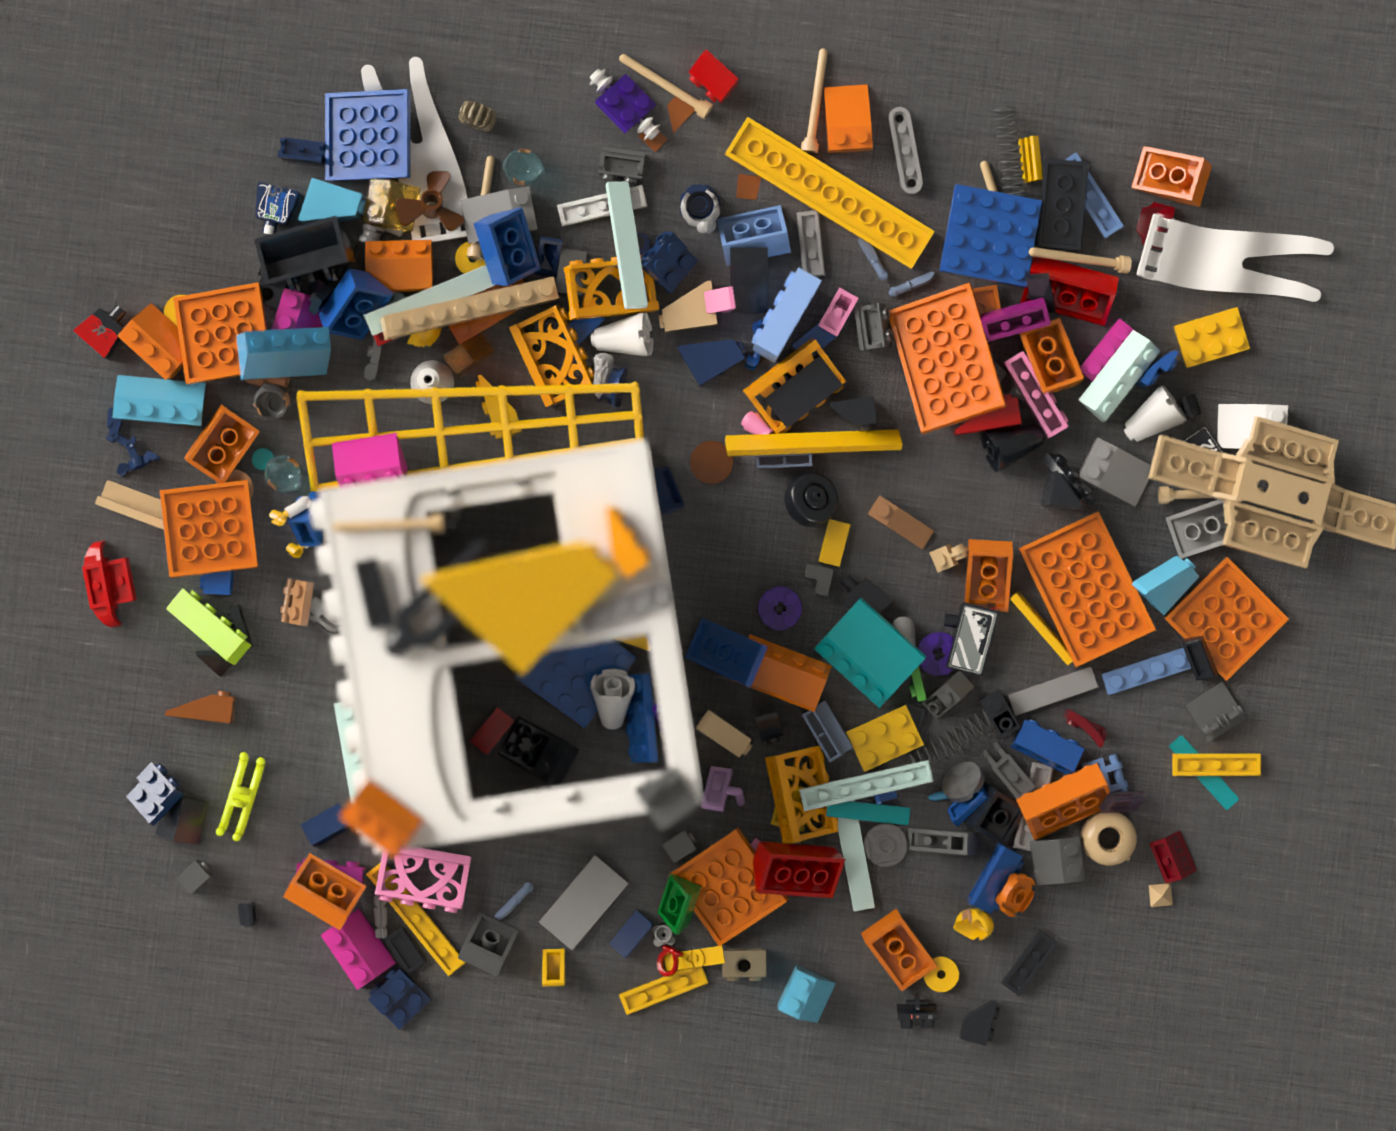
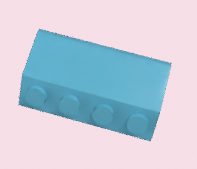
(159, 401)

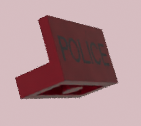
(1173, 857)

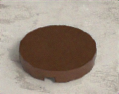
(711, 462)

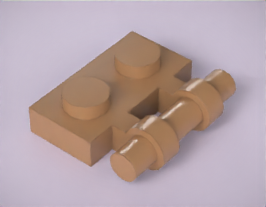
(297, 602)

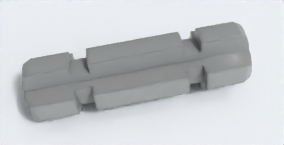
(380, 917)

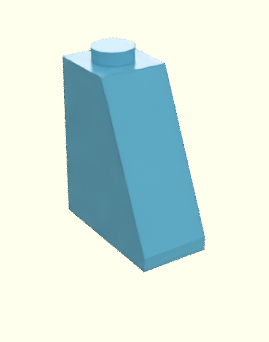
(1166, 583)

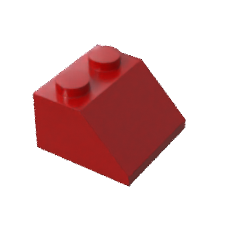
(713, 77)

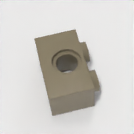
(755, 956)

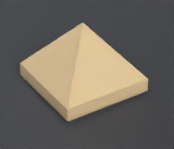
(1160, 895)

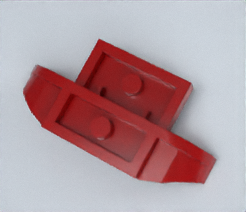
(107, 583)

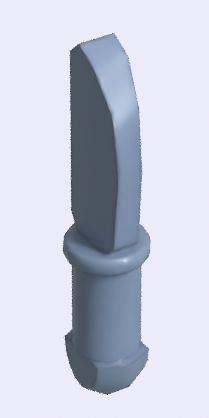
(873, 258)
(912, 284)
(513, 902)

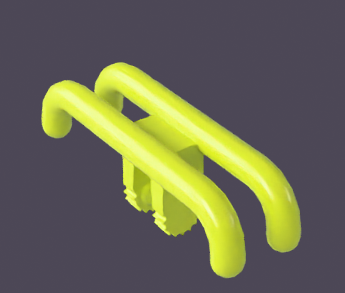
(241, 797)

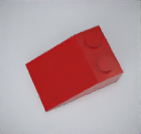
(999, 418)

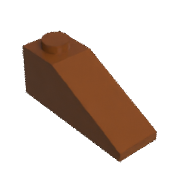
(215, 708)

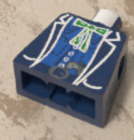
(275, 206)

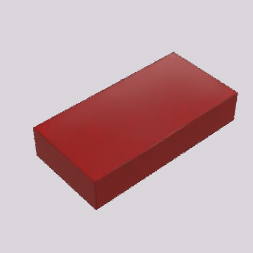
(492, 730)

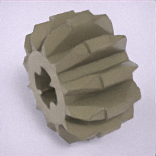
(477, 116)

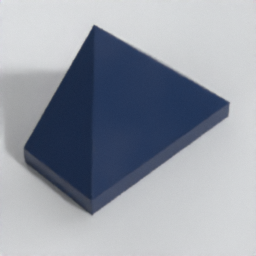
(548, 256)

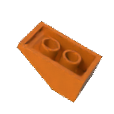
(848, 119)
(1172, 176)
(989, 572)
(898, 949)

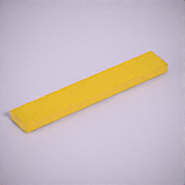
(422, 926)

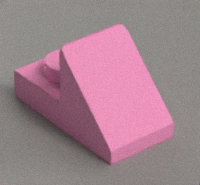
(720, 300)
(838, 311)

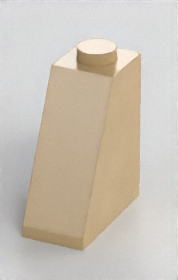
(688, 311)
(724, 733)

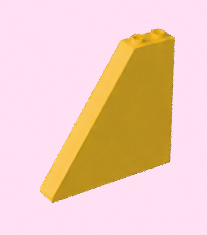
(525, 597)

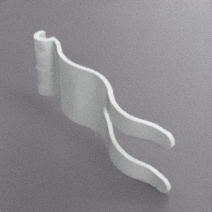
(430, 155)
(1214, 258)

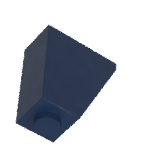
(711, 358)

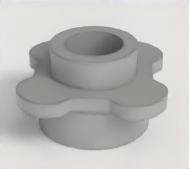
(659, 940)

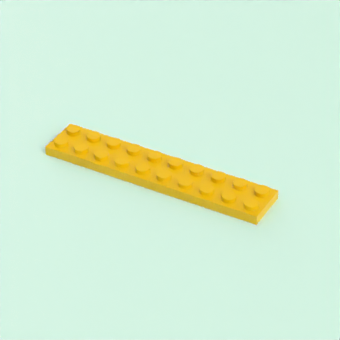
(829, 193)

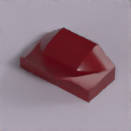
(1146, 216)

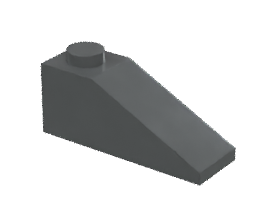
(943, 841)

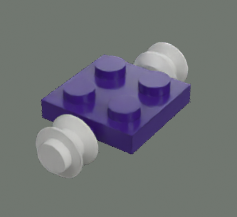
(625, 103)

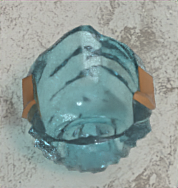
(523, 167)
(283, 474)

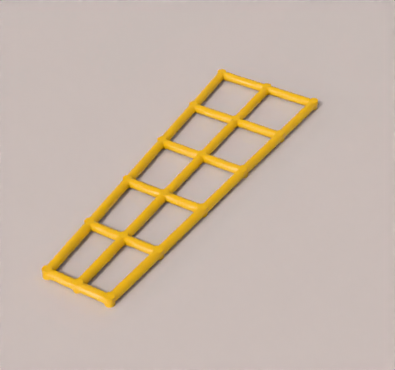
(440, 431)

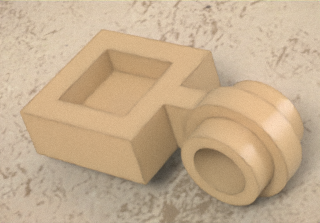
(947, 556)

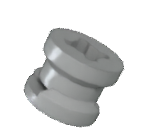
(371, 233)

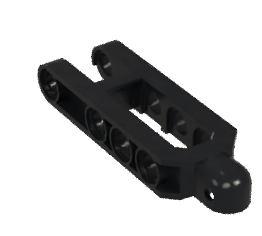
(404, 637)

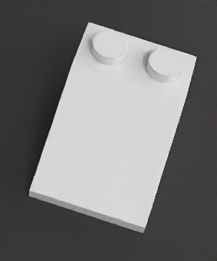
(1237, 420)

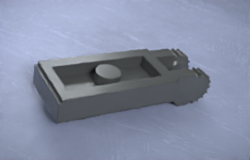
(374, 354)
(1010, 773)

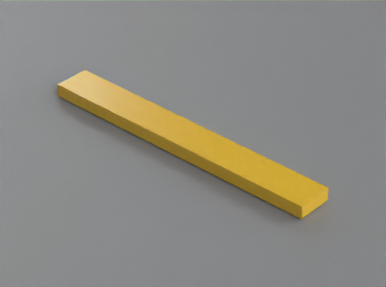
(813, 442)

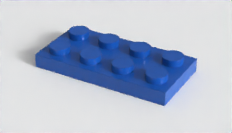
(726, 652)
(641, 721)

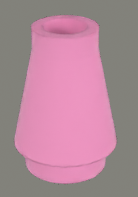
(755, 424)

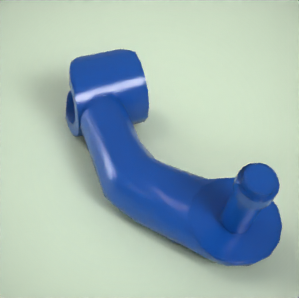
(752, 361)

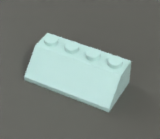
(1119, 375)

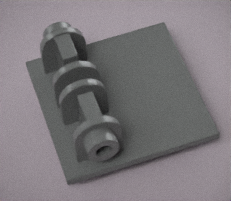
(1215, 711)
(667, 798)

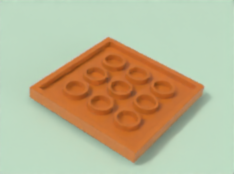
(210, 326)
(208, 529)
(1230, 616)
(728, 889)

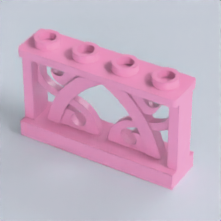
(450, 862)

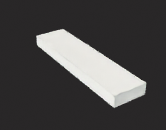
(595, 207)

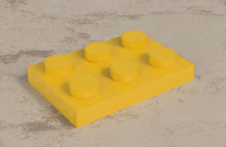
(1211, 337)
(885, 738)

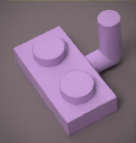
(719, 788)

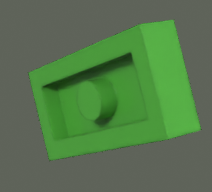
(917, 688)

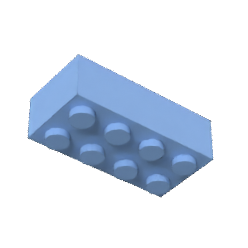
(786, 315)

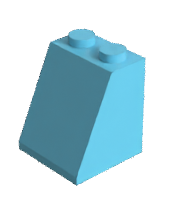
(329, 200)
(805, 995)

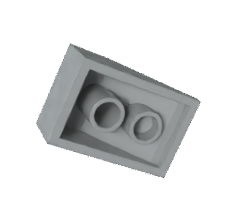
(484, 205)
(1115, 472)
(1198, 528)

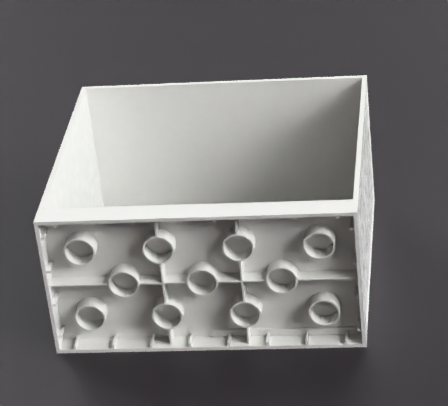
(407, 702)

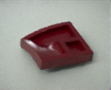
(1094, 730)

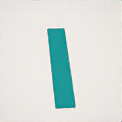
(1214, 784)
(869, 812)

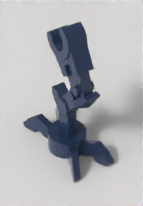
(136, 461)

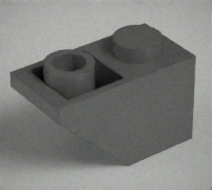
(948, 694)

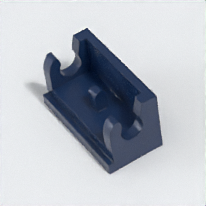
(302, 150)
(325, 826)

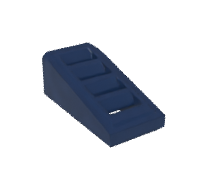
(667, 491)

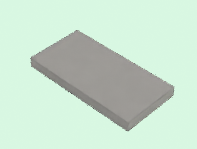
(583, 902)

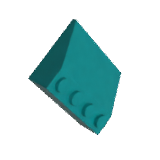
(870, 652)

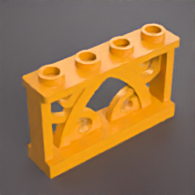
(589, 307)
(525, 345)
(763, 385)
(779, 775)

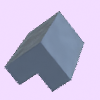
(784, 461)
(827, 731)

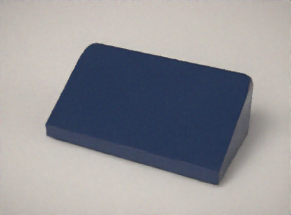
(631, 933)

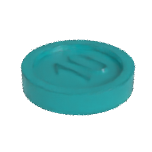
(261, 457)

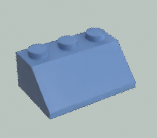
(755, 229)

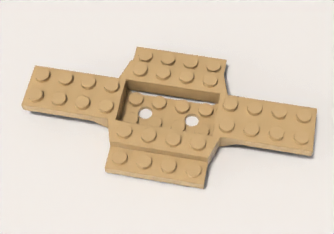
(1290, 464)

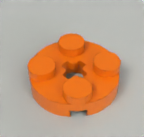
(1016, 894)

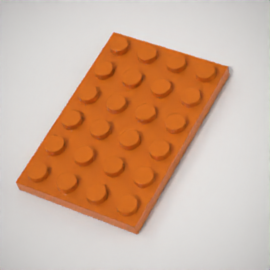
(946, 358)
(1087, 589)

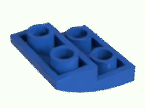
(1162, 365)

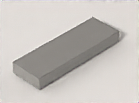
(810, 243)

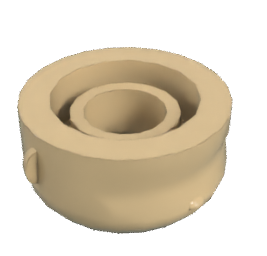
(1108, 856)

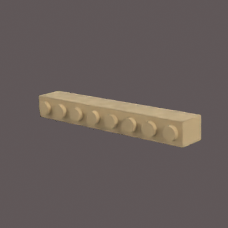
(469, 308)

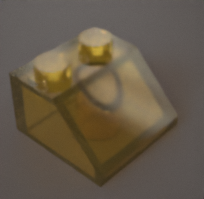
(381, 201)

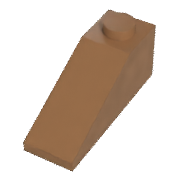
(900, 522)

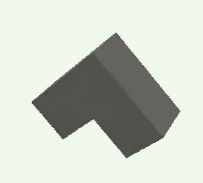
(823, 578)

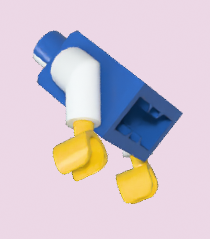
(300, 523)

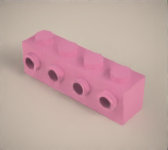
(1041, 405)

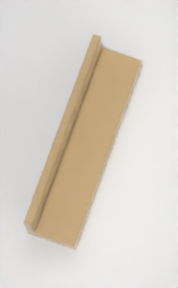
(131, 503)

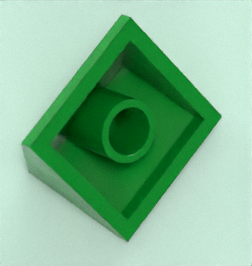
(678, 902)

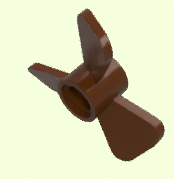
(411, 209)

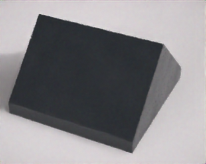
(184, 821)

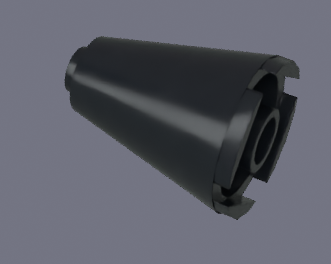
(1010, 444)

